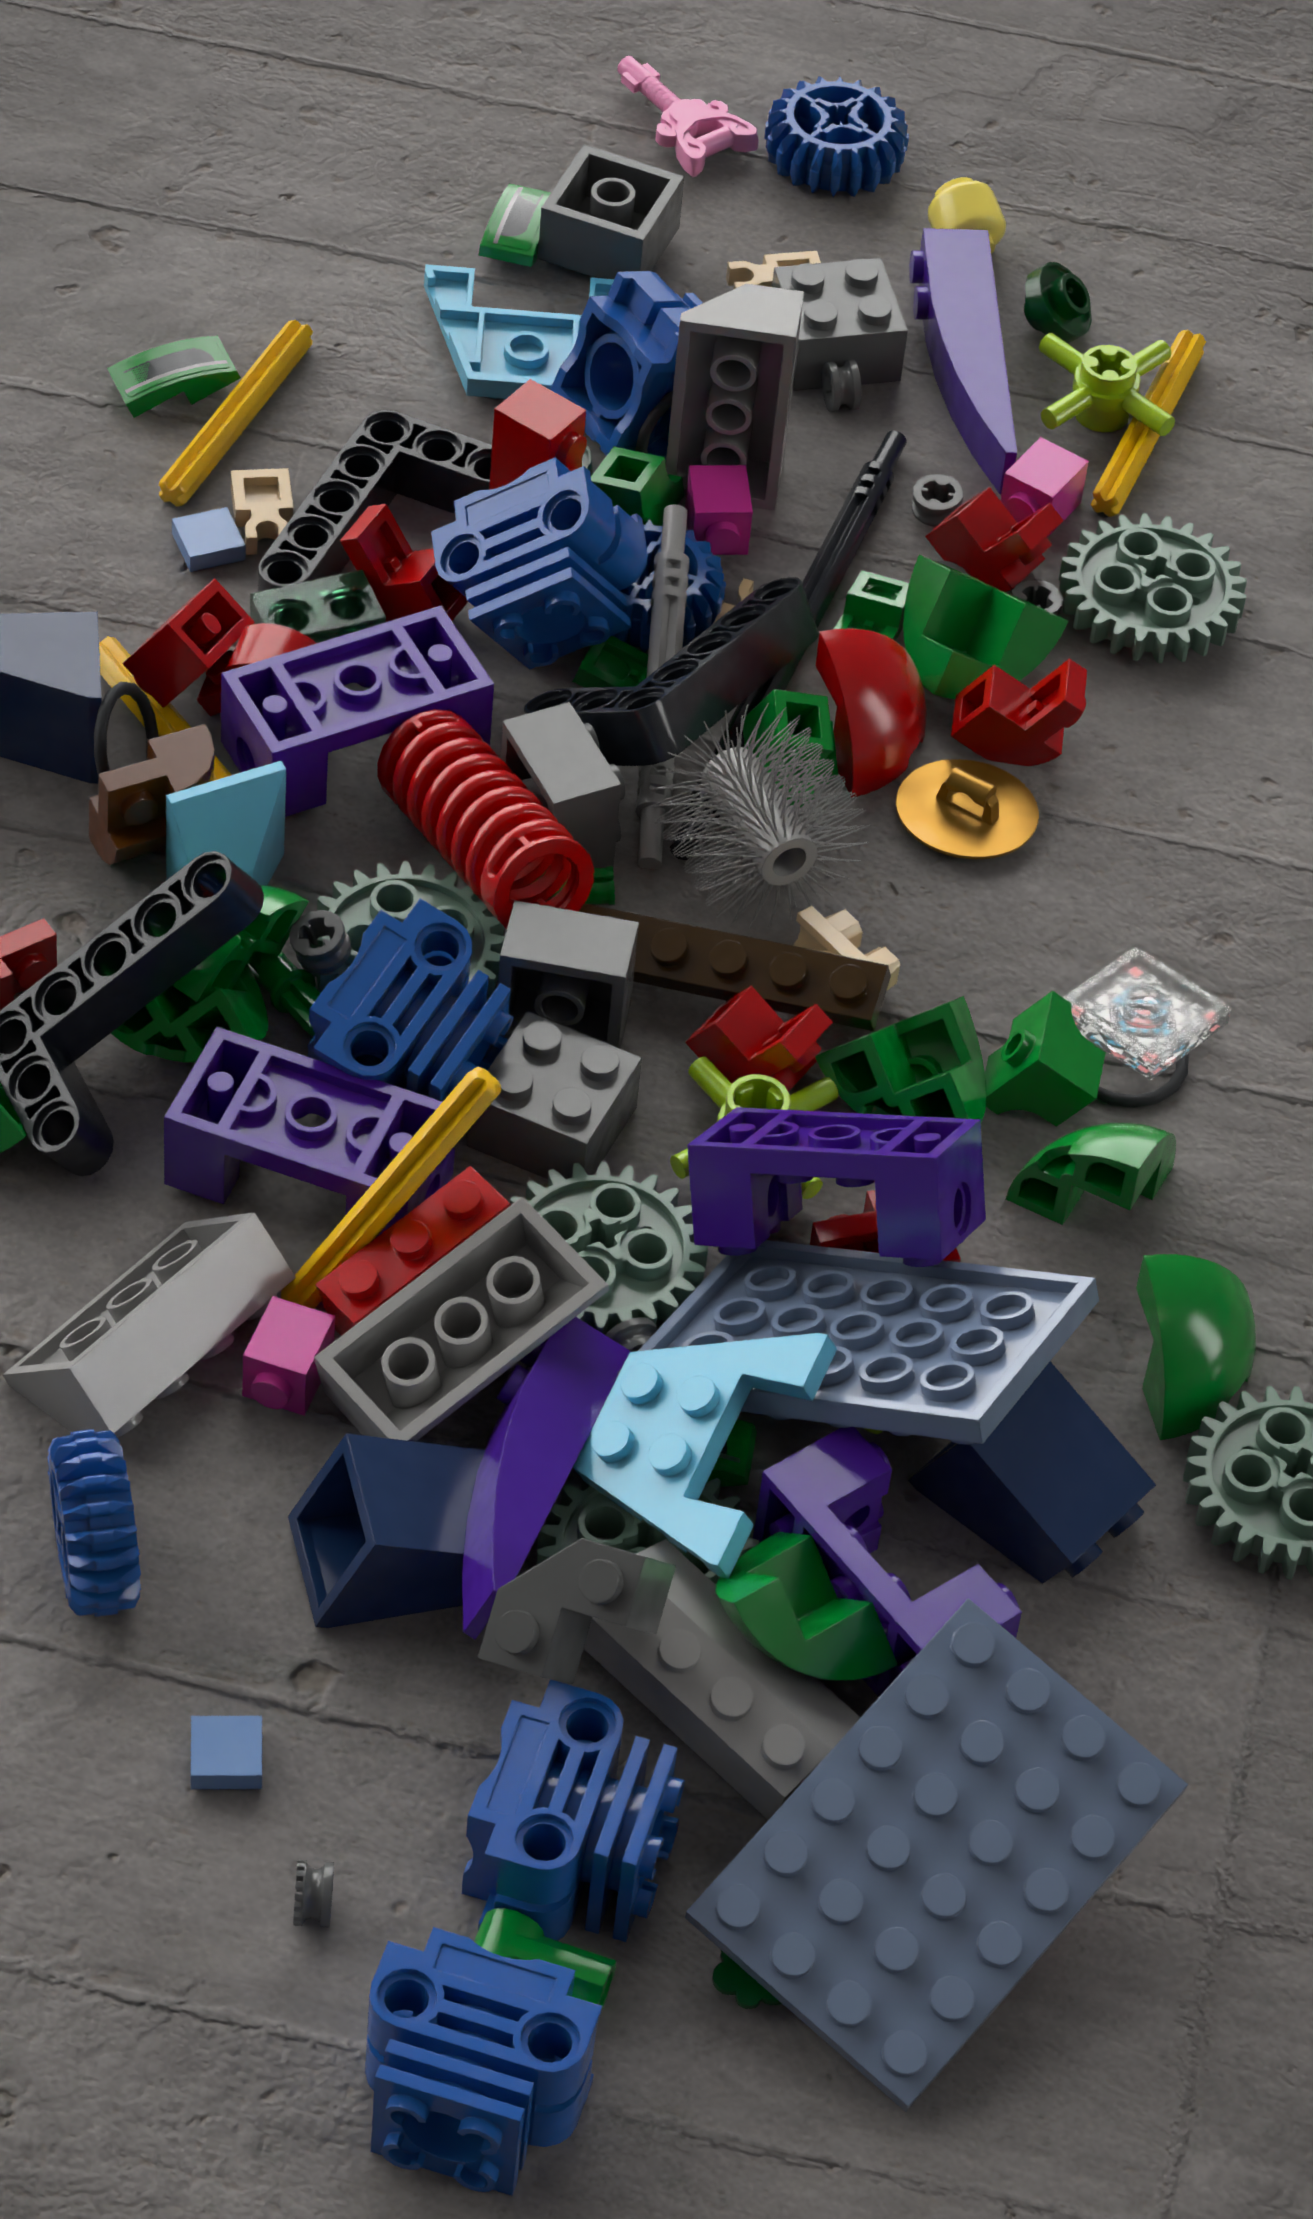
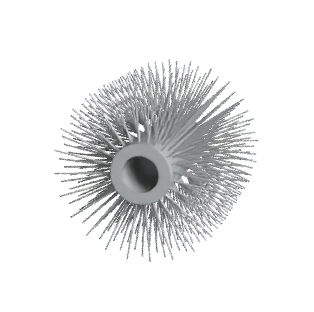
(758, 815)

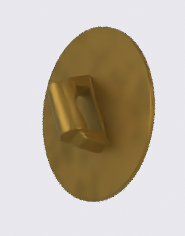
(967, 809)

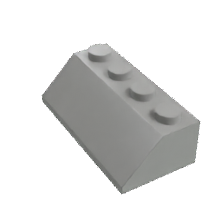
(736, 386)
(153, 1325)
(457, 1326)
(722, 1694)

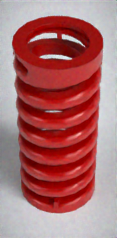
(481, 816)

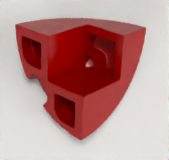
(877, 705)

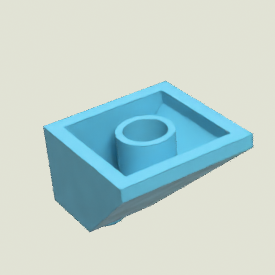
(233, 817)

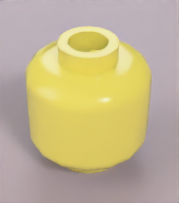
(967, 205)

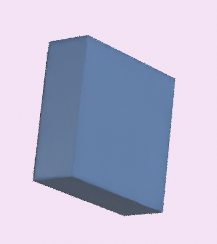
(208, 539)
(226, 1752)

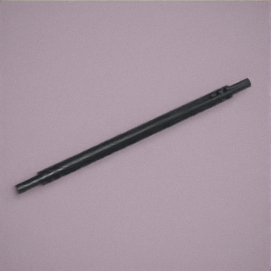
(821, 581)

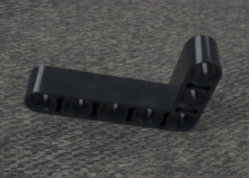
(381, 459)
(698, 682)
(104, 988)

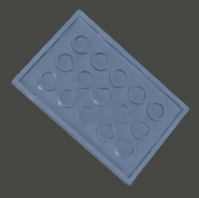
(915, 1345)
(936, 1853)

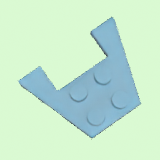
(496, 346)
(671, 1423)

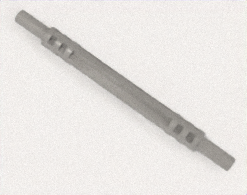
(665, 641)

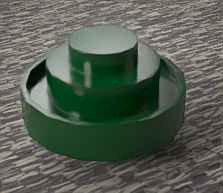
(1057, 302)

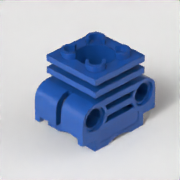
(625, 360)
(543, 562)
(409, 1007)
(564, 1819)
(474, 2059)

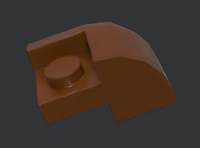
(131, 803)

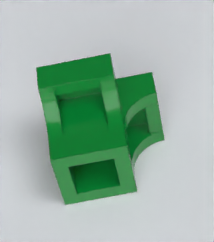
(638, 483)
(813, 714)
(1044, 1064)

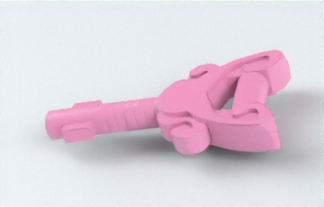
(687, 120)

